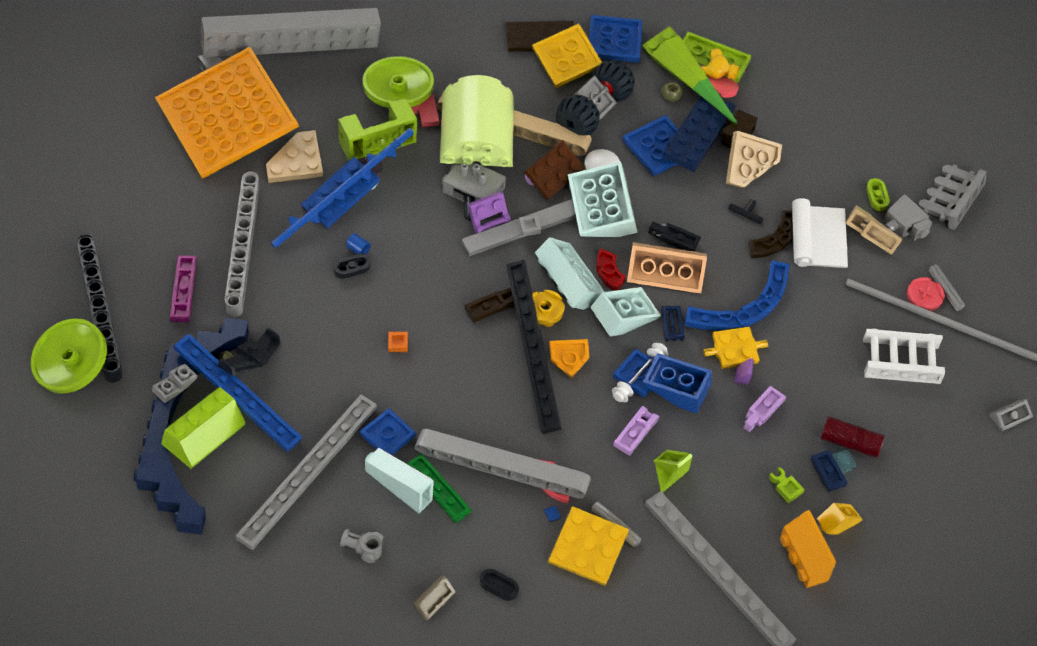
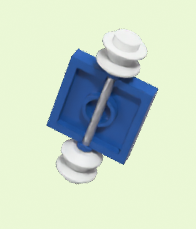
(633, 371)

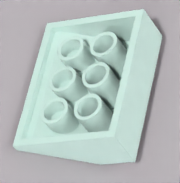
(602, 202)

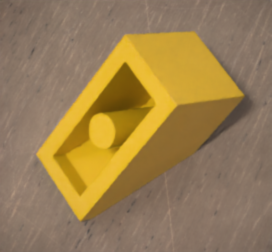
(838, 518)

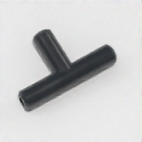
(747, 211)

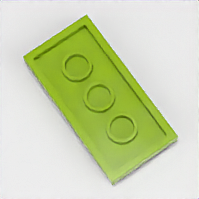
(701, 48)

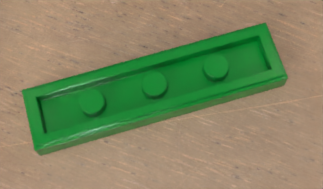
(442, 492)

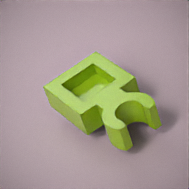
(786, 487)

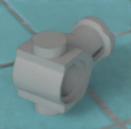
(362, 543)

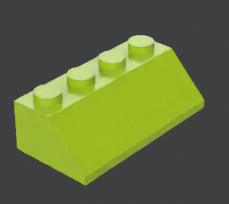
(203, 428)

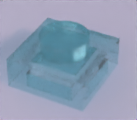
(845, 460)

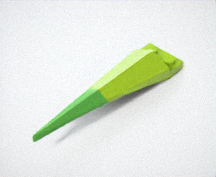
(673, 55)

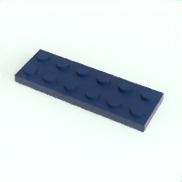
(696, 134)

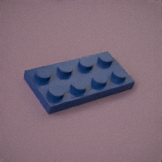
(353, 194)

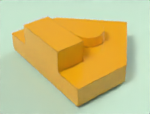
(569, 355)

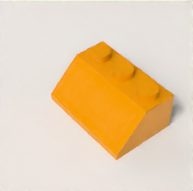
(808, 550)

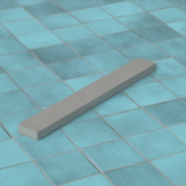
(511, 230)

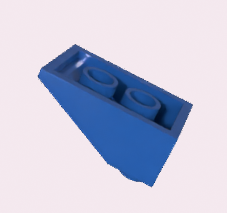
(679, 382)

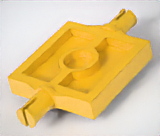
(735, 347)

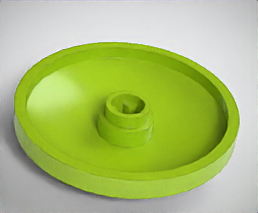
(398, 79)
(68, 355)

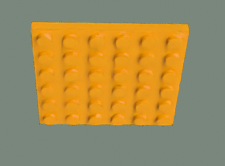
(226, 112)

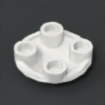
(600, 158)

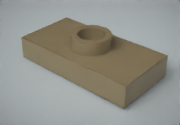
(434, 597)

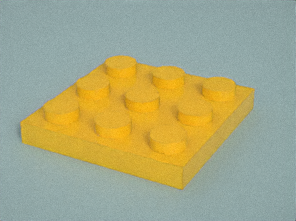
(567, 55)
(588, 546)

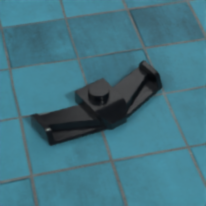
(251, 354)

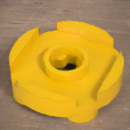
(555, 304)

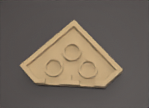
(750, 158)
(296, 159)

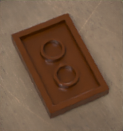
(552, 170)

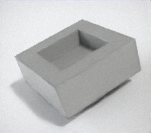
(529, 225)
(920, 229)

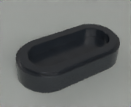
(499, 584)

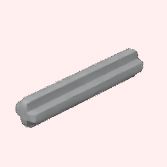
(949, 291)
(602, 512)

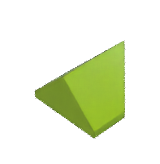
(671, 466)

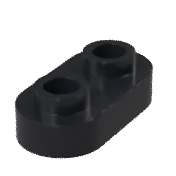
(351, 266)

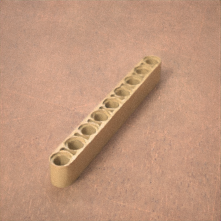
(544, 132)

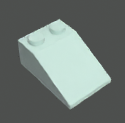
(624, 310)

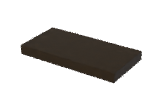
(523, 35)

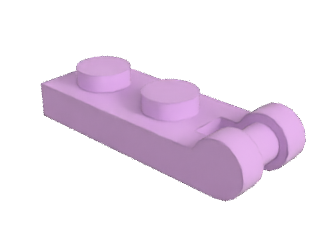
(635, 431)

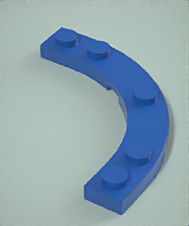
(747, 314)

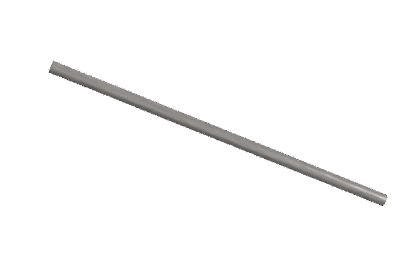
(941, 319)

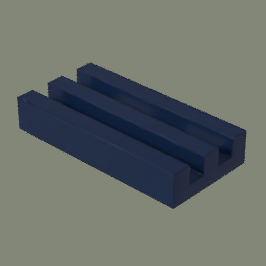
(673, 336)

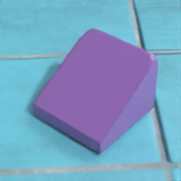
(744, 372)

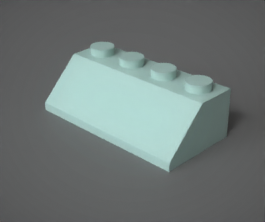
(569, 273)

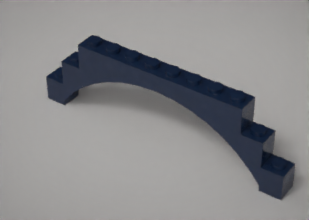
(155, 466)

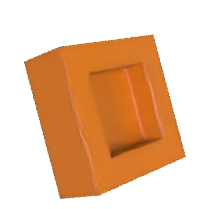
(397, 341)

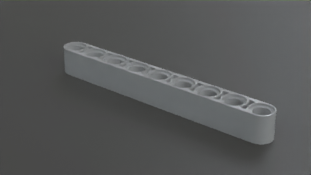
(242, 244)
(503, 463)

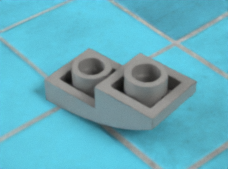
(177, 381)

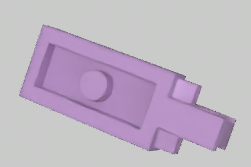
(763, 408)

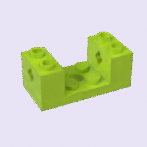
(360, 142)

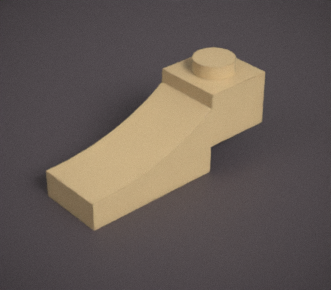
(873, 230)

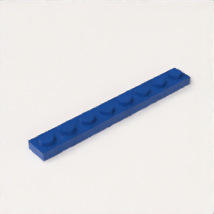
(246, 400)

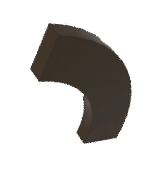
(777, 241)

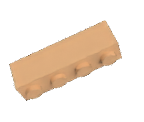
(667, 267)

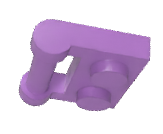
(488, 207)

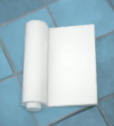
(819, 235)

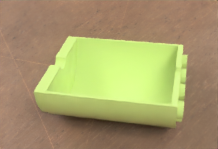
(477, 122)

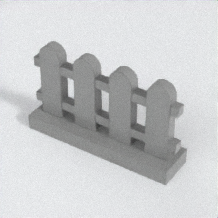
(959, 204)

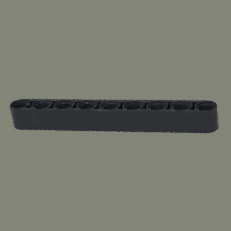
(93, 283)

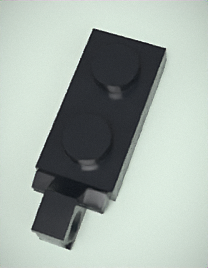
(675, 236)

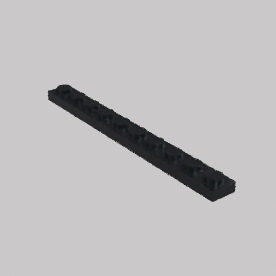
(533, 347)

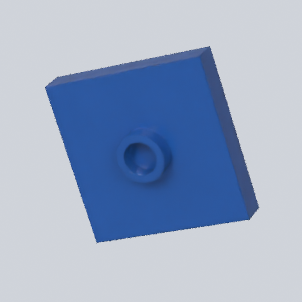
(388, 432)

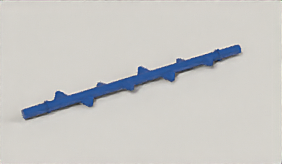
(338, 193)

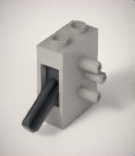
(471, 183)

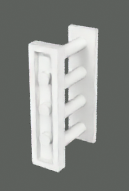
(898, 371)

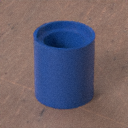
(358, 244)

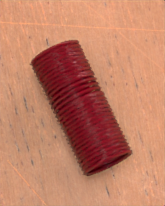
(849, 435)

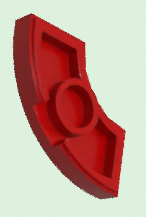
(608, 271)

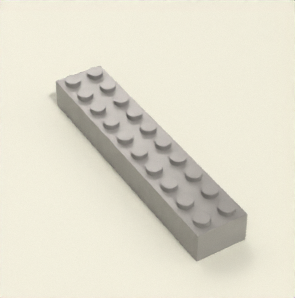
(290, 32)

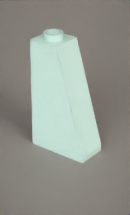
(400, 479)

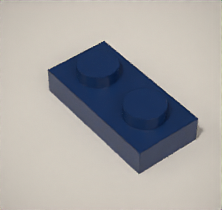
(828, 470)

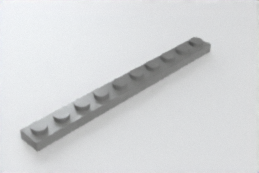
(305, 472)
(719, 571)

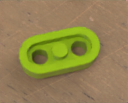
(879, 197)

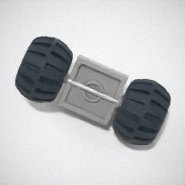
(583, 110)

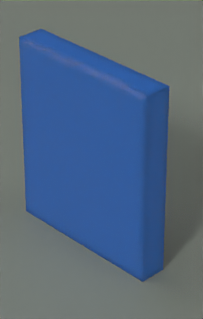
(552, 513)

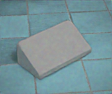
(1011, 414)

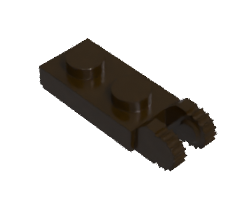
(489, 305)

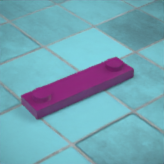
(183, 288)

